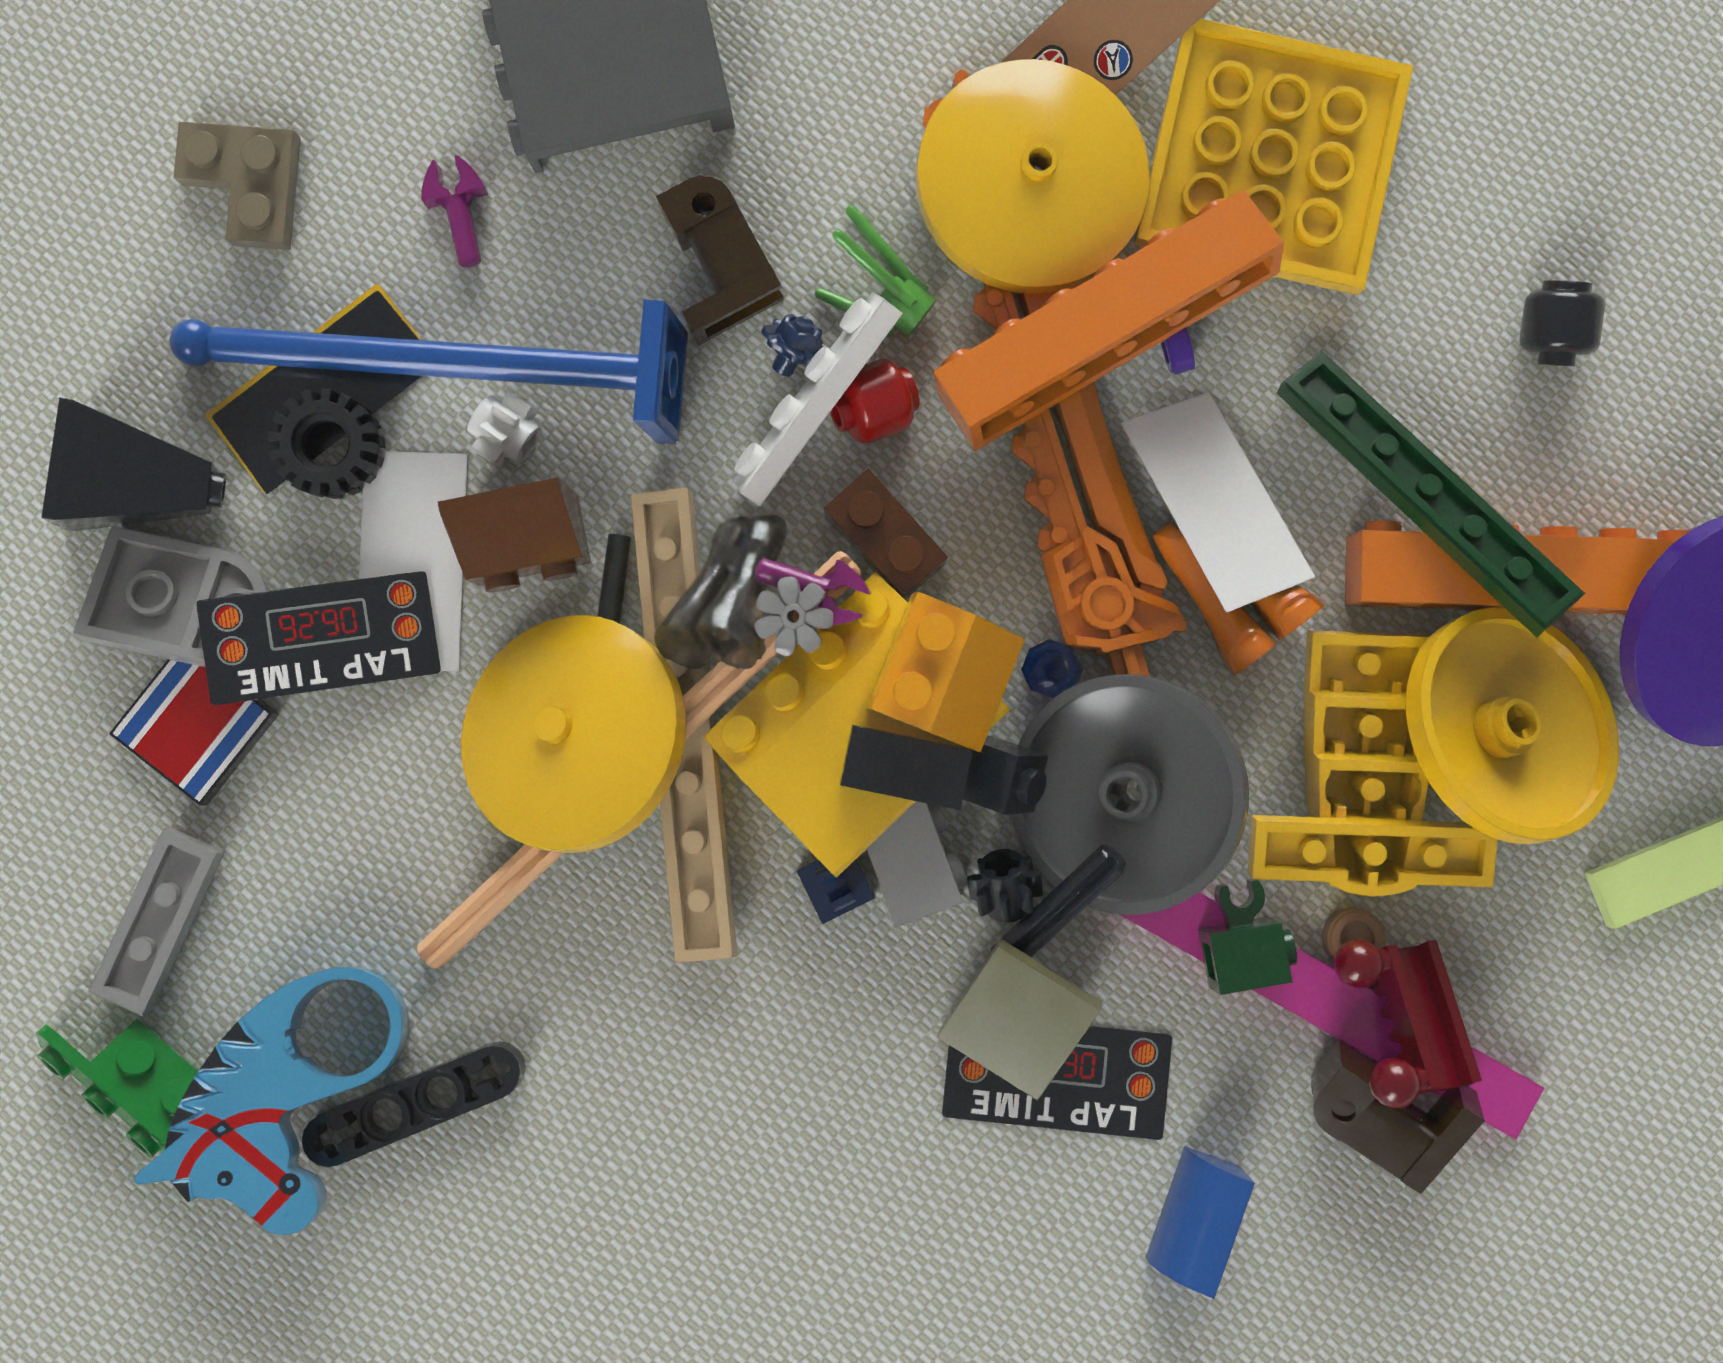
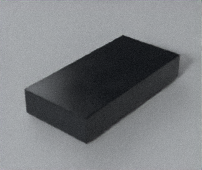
(906, 767)

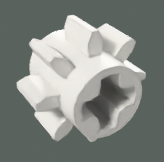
(504, 429)

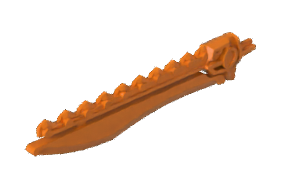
(1083, 568)

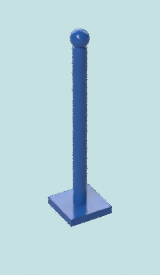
(653, 374)

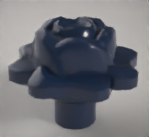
(794, 341)

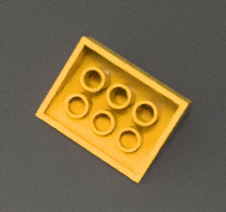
(796, 728)

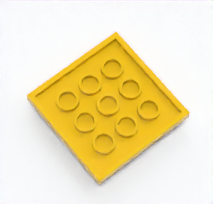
(1295, 129)

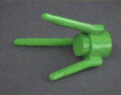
(902, 291)

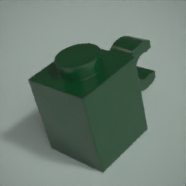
(1246, 950)

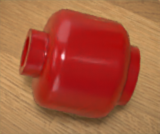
(877, 402)

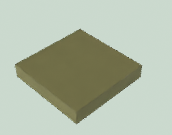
(1019, 1019)

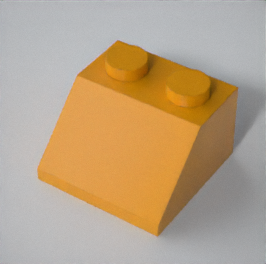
(946, 671)

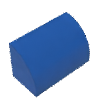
(1200, 1221)

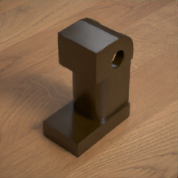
(726, 252)
(1400, 1140)

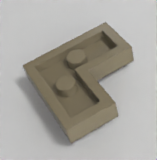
(255, 166)

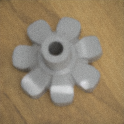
(780, 616)

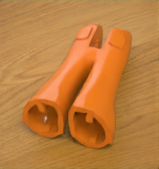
(1235, 632)

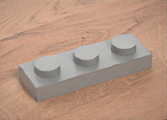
(156, 921)

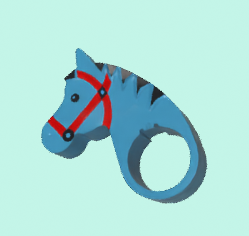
(234, 1119)

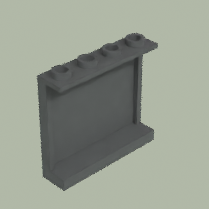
(604, 71)

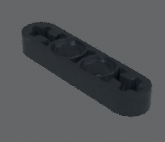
(413, 1101)

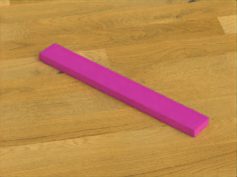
(1347, 1012)

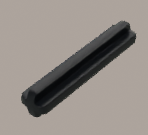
(1066, 900)

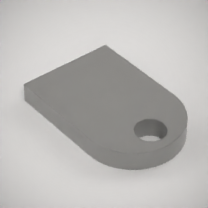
(150, 589)

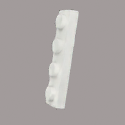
(828, 378)

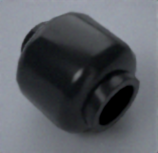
(1562, 322)

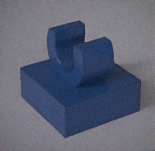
(835, 895)

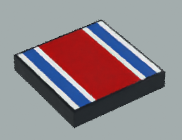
(187, 736)

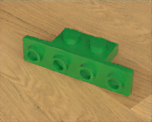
(131, 1077)

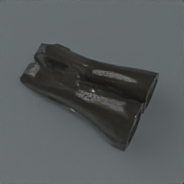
(720, 605)

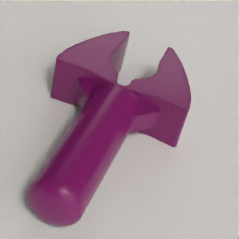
(457, 207)
(771, 572)

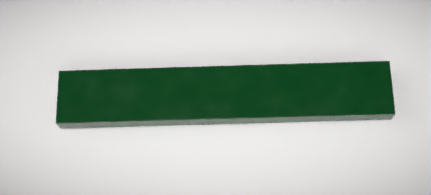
(1430, 494)

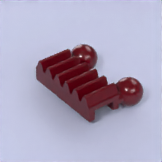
(1425, 1019)

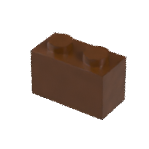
(885, 534)

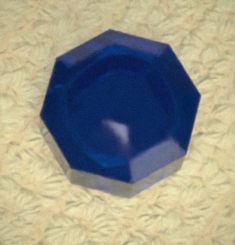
(1051, 668)

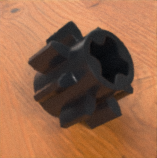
(1005, 885)

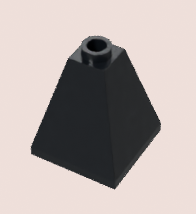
(120, 475)

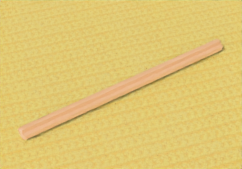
(531, 862)

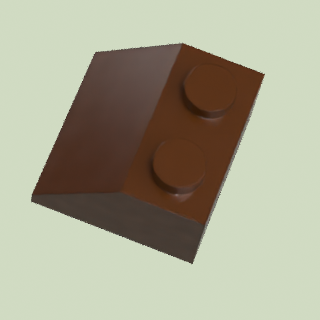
(517, 533)

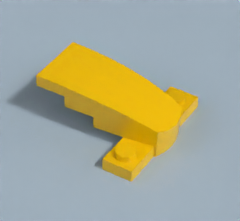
(1365, 782)

